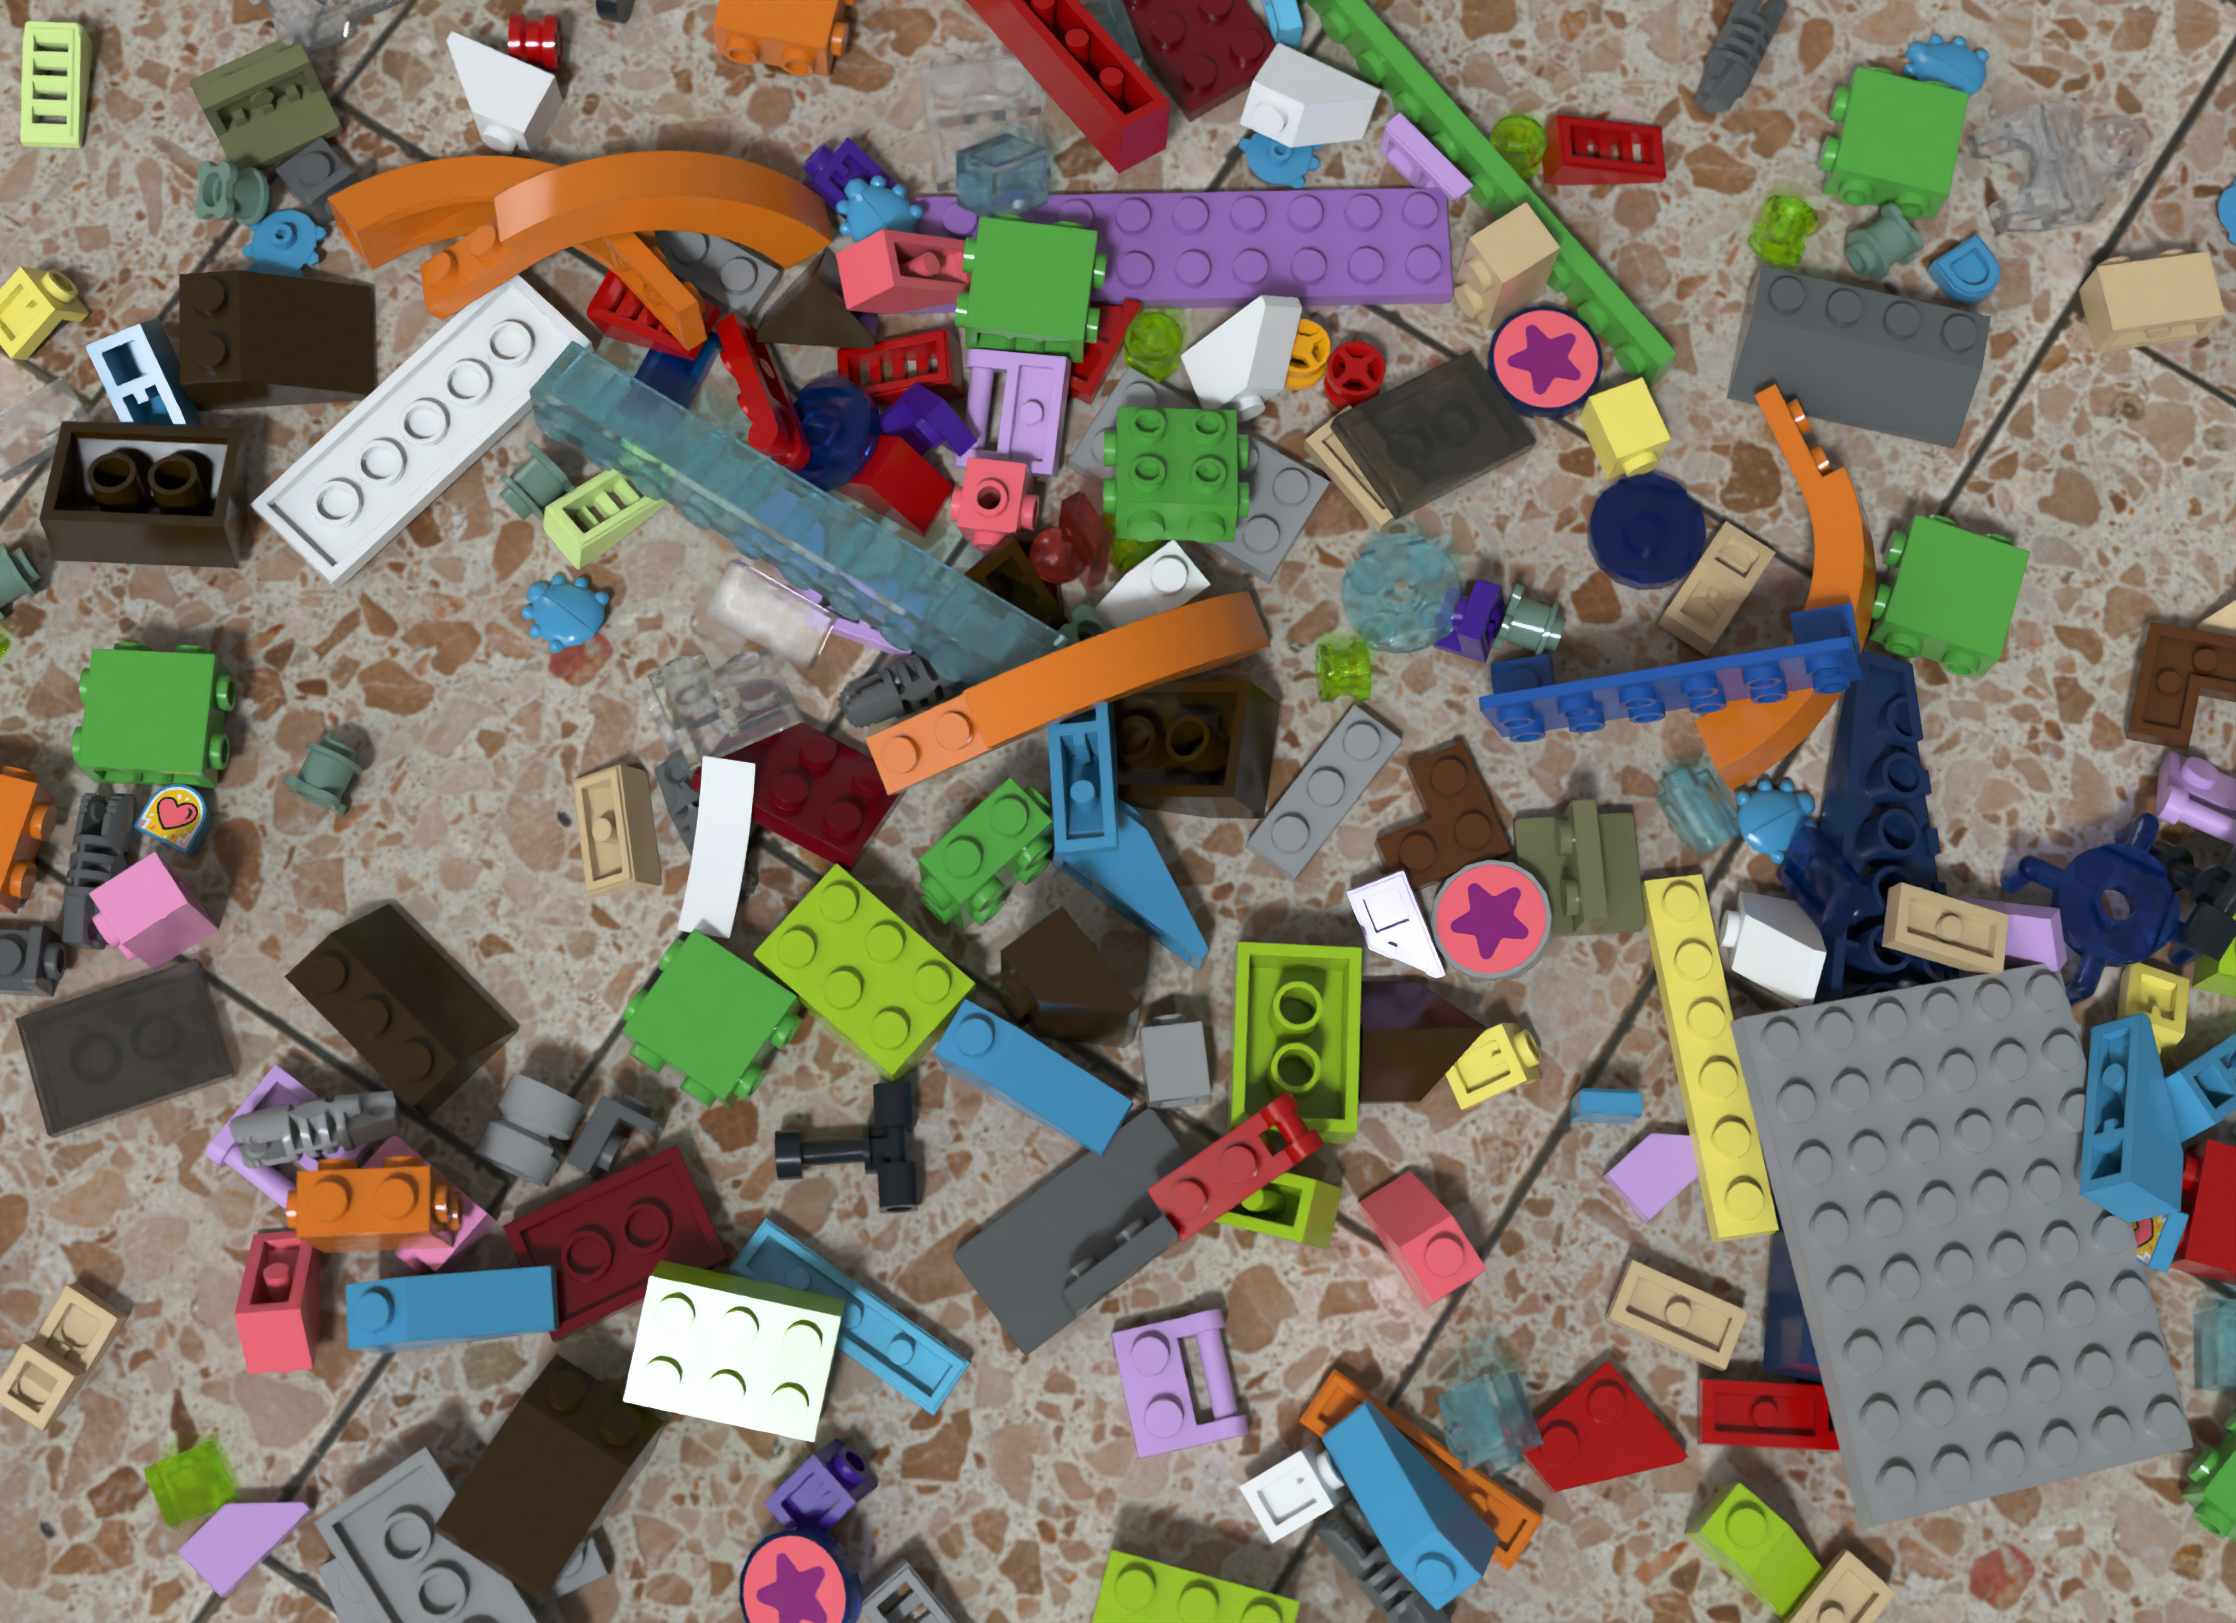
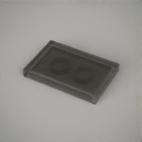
(1432, 434)
(124, 1048)

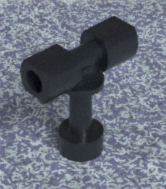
(2213, 893)
(881, 1149)

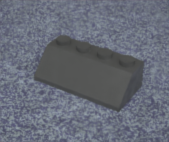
(1859, 356)

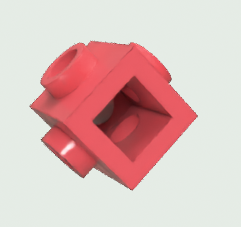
(994, 502)

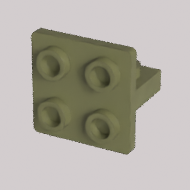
(266, 105)
(1585, 867)

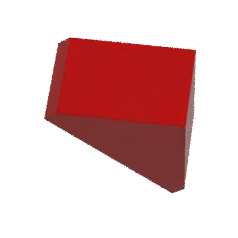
(900, 486)

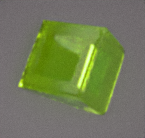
(190, 1485)

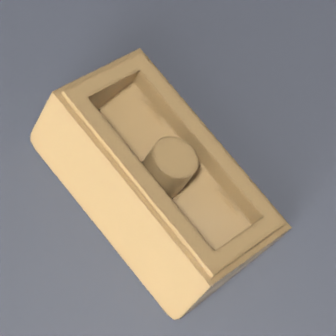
(616, 831)

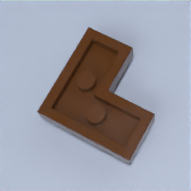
(2173, 674)
(1457, 826)

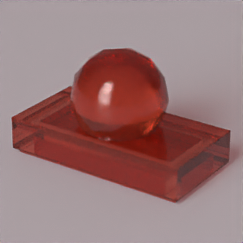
(1074, 547)

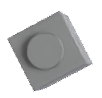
(1174, 1063)

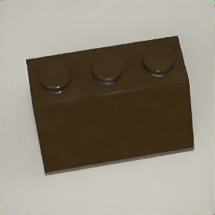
(147, 495)
(1065, 986)
(401, 1007)

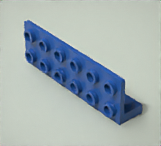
(1531, 702)

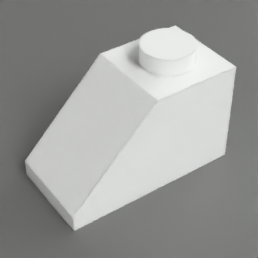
(506, 96)
(1307, 101)
(1245, 357)
(1154, 586)
(1774, 946)

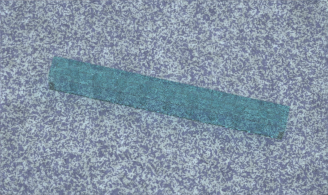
(785, 521)

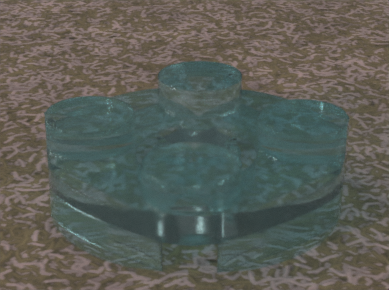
(1373, 577)

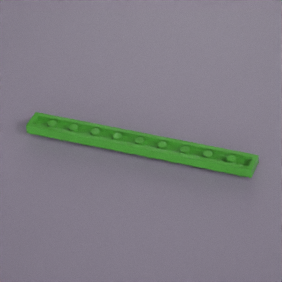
(1496, 184)

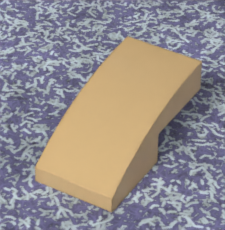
(1716, 588)
(60, 1357)

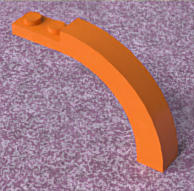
(625, 196)
(456, 197)
(1068, 683)
(1753, 736)

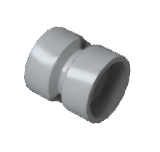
(529, 1130)

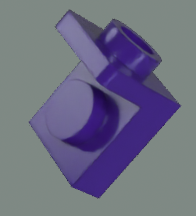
(834, 166)
(926, 422)
(1475, 622)
(823, 1489)

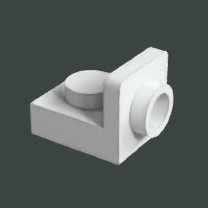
(1296, 1491)

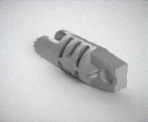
(315, 1127)

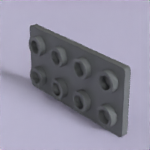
(1076, 1235)

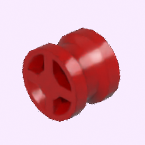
(536, 40)
(1355, 363)

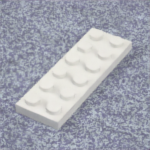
(417, 431)

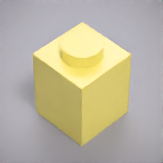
(1625, 429)

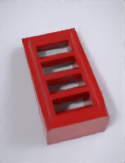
(1567, 152)
(615, 313)
(920, 348)

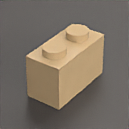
(1505, 267)
(2151, 300)

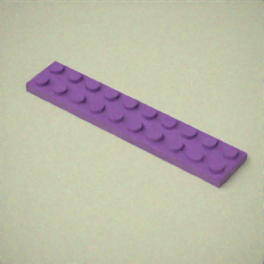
(1247, 245)

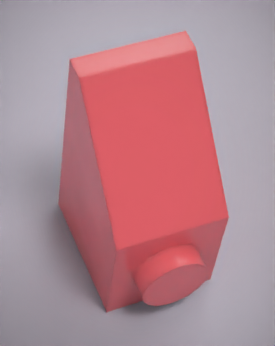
(902, 272)
(1421, 1239)
(279, 1304)

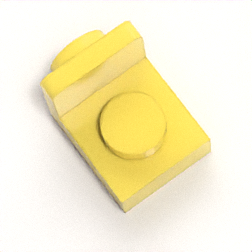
(33, 306)
(2161, 998)
(1495, 1064)

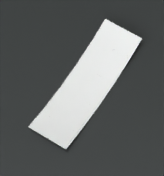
(719, 847)

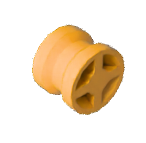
(1313, 348)

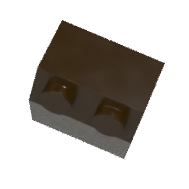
(273, 340)
(1197, 748)
(550, 1477)

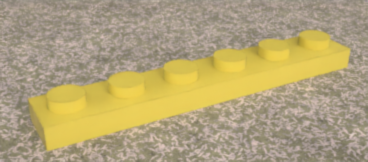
(1707, 1059)

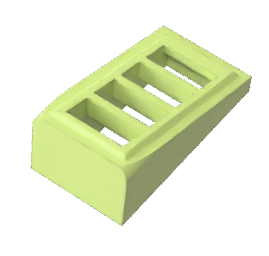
(54, 48)
(598, 537)

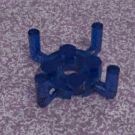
(2085, 925)

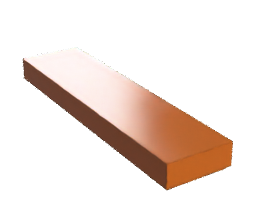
(1499, 1509)

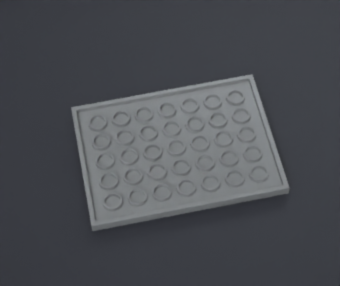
(1948, 1269)

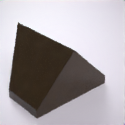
(815, 312)
(1012, 577)
(1408, 1040)

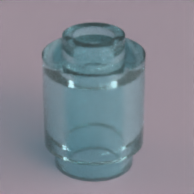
(1697, 810)

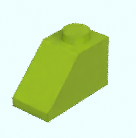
(1290, 1209)
(1755, 1548)

